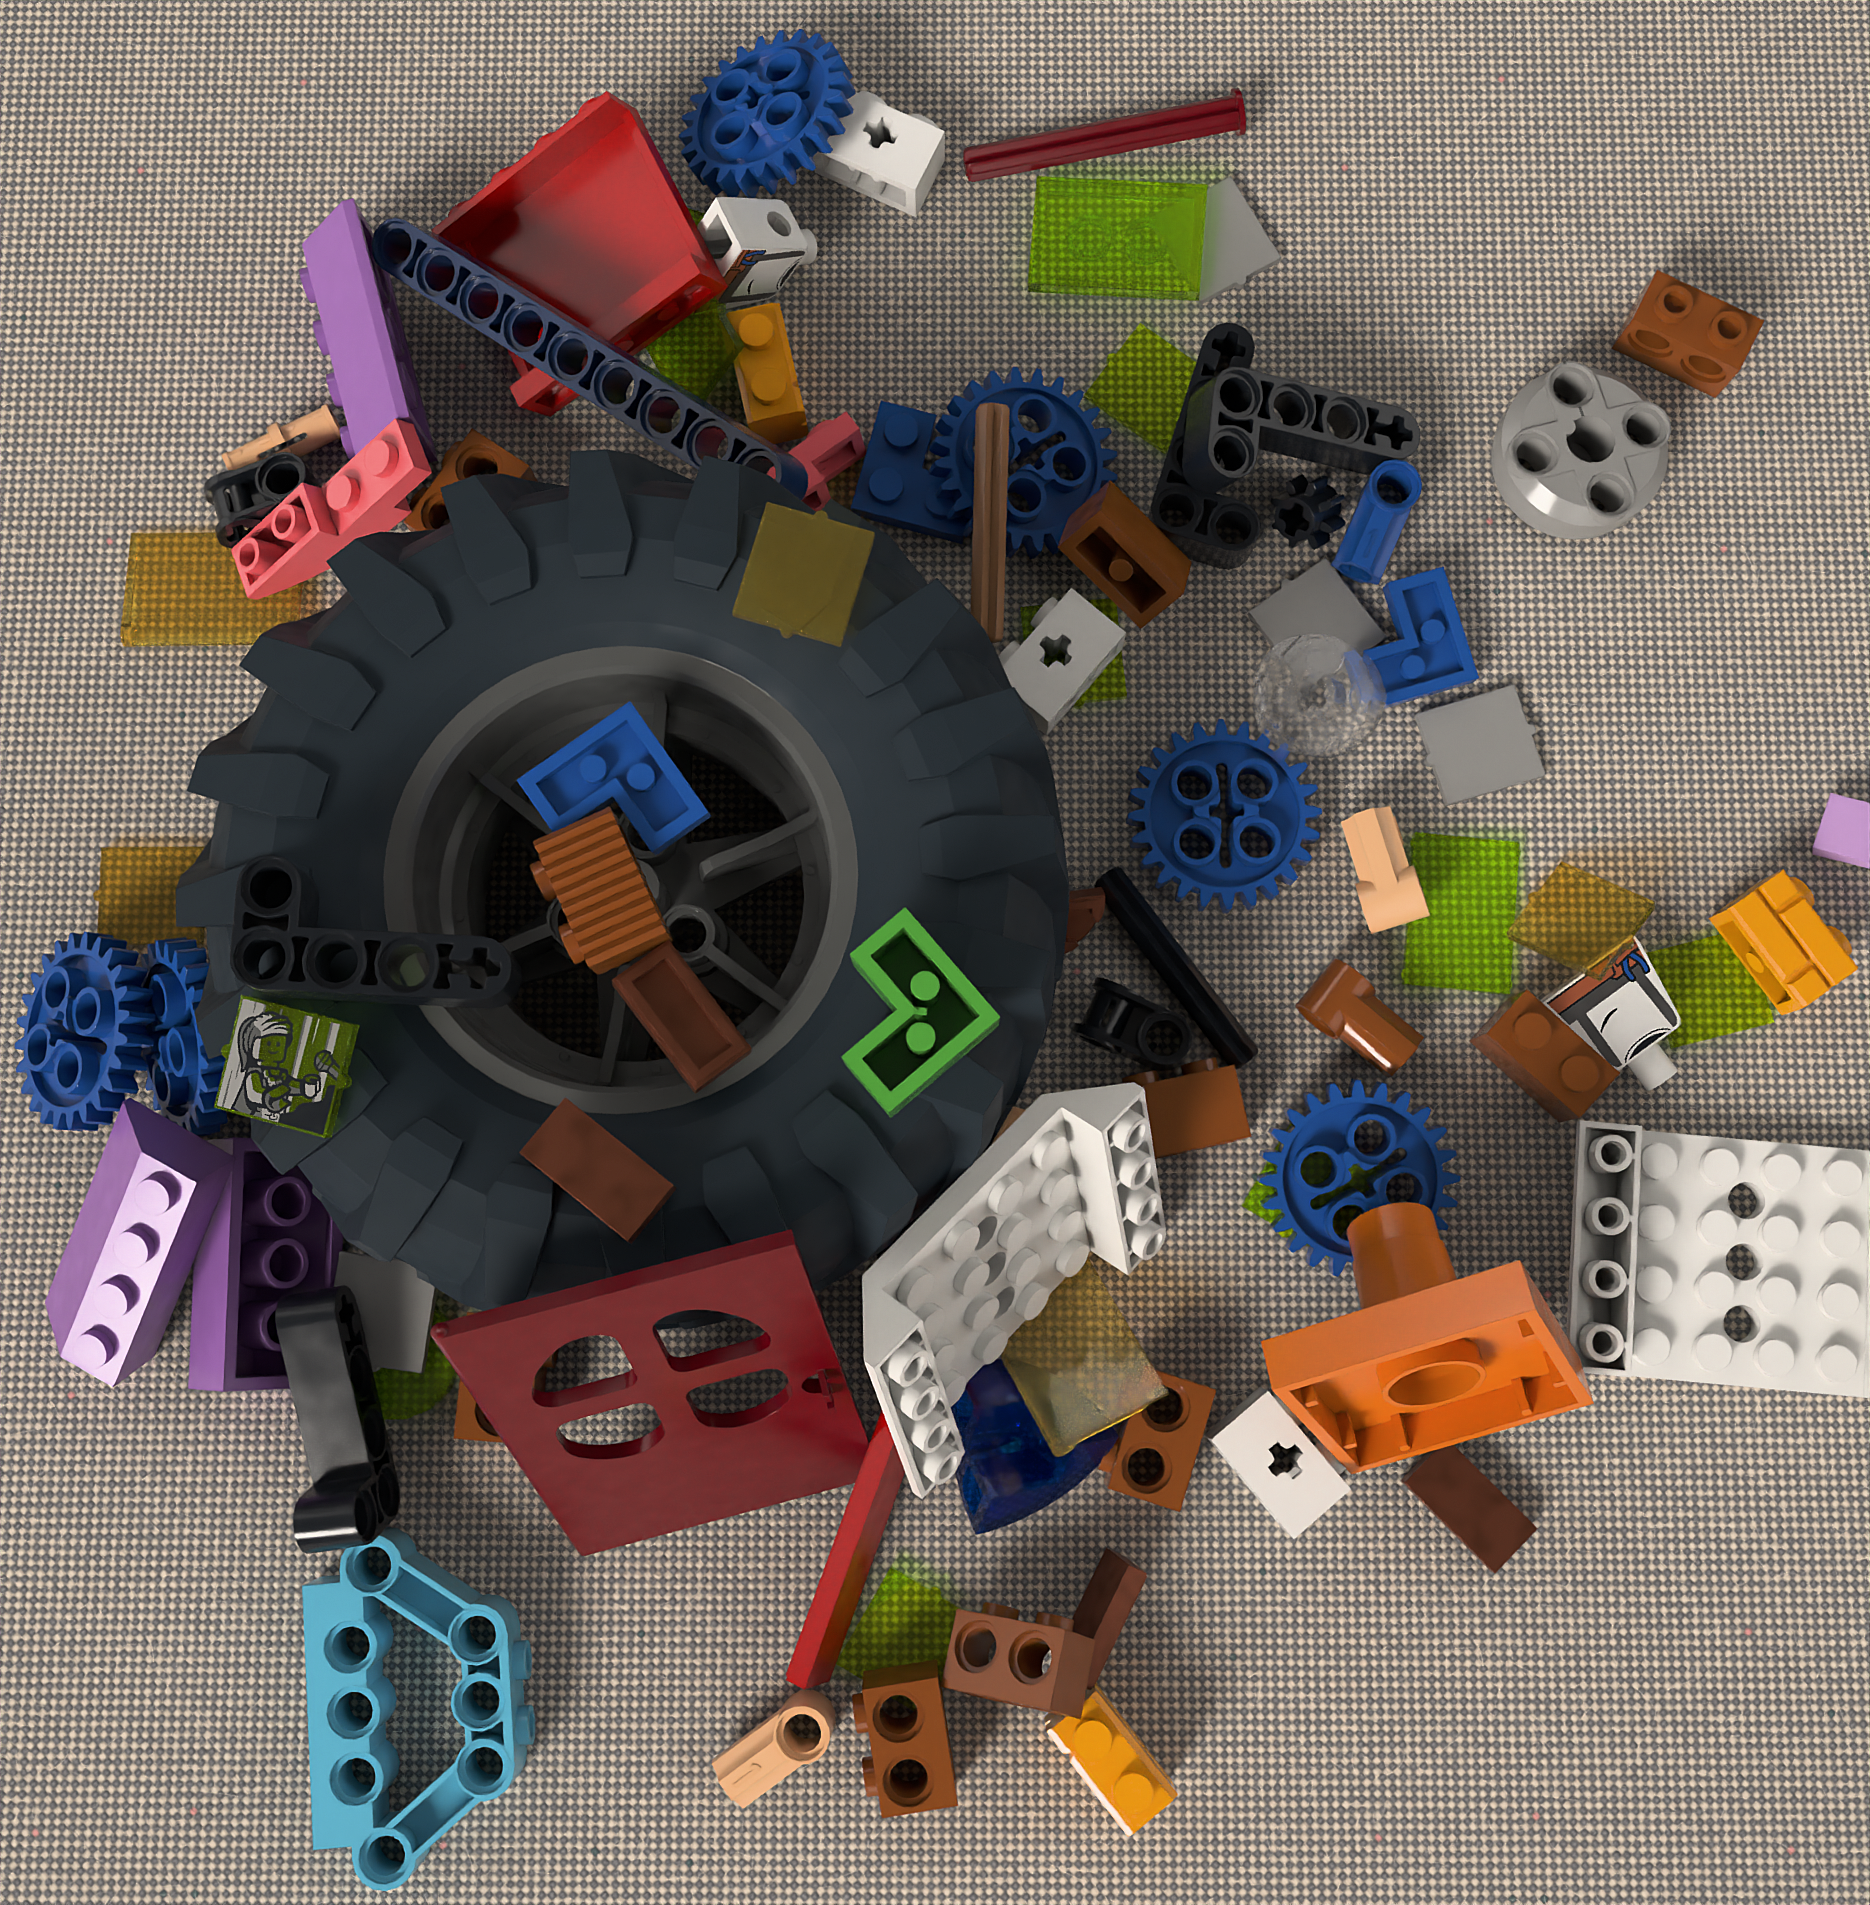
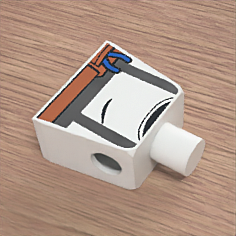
(754, 246)
(1621, 1015)

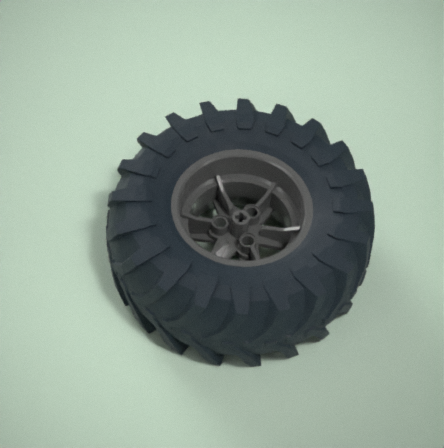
(395, 775)

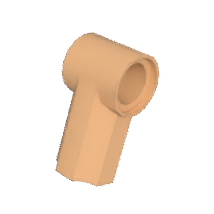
(1387, 883)
(773, 1749)

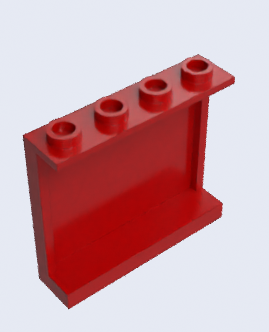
(592, 233)

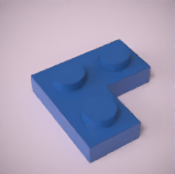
(893, 476)
(1431, 641)
(620, 764)

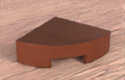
(1085, 911)

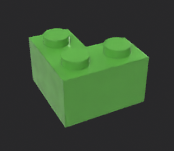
(933, 1015)

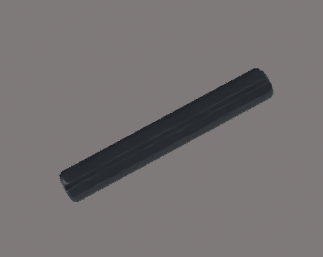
(1176, 968)

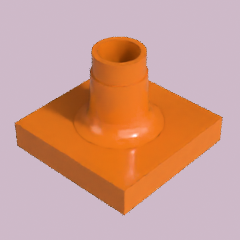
(1426, 1352)

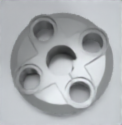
(1580, 452)

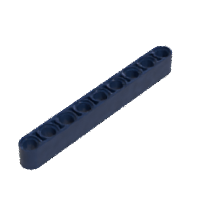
(430, 264)

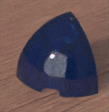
(1006, 1459)

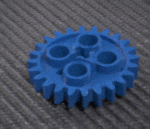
(767, 114)
(1047, 494)
(1276, 816)
(100, 1000)
(177, 1063)
(1331, 1129)

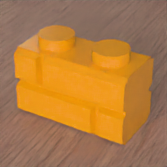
(768, 374)
(1785, 942)
(1113, 1761)

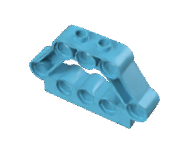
(443, 1605)

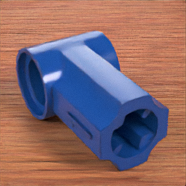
(1376, 523)

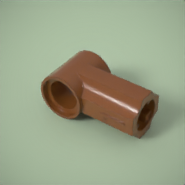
(1345, 1008)

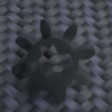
(1308, 511)

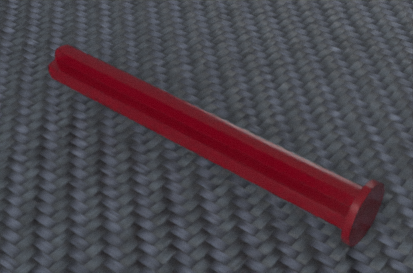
(1106, 137)

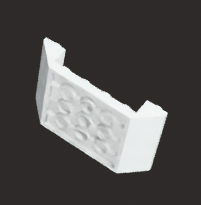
(1655, 1246)
(992, 1250)

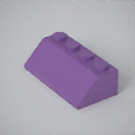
(361, 332)
(134, 1242)
(260, 1245)

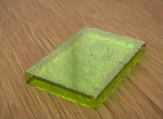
(1117, 238)

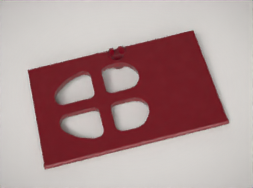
(695, 1461)

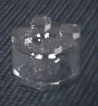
(1284, 696)

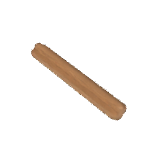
(990, 518)

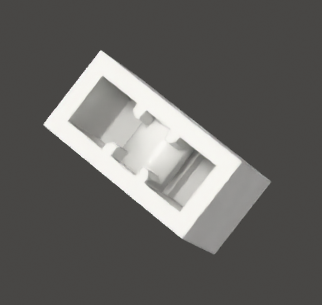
(885, 154)
(1089, 647)
(1292, 1496)

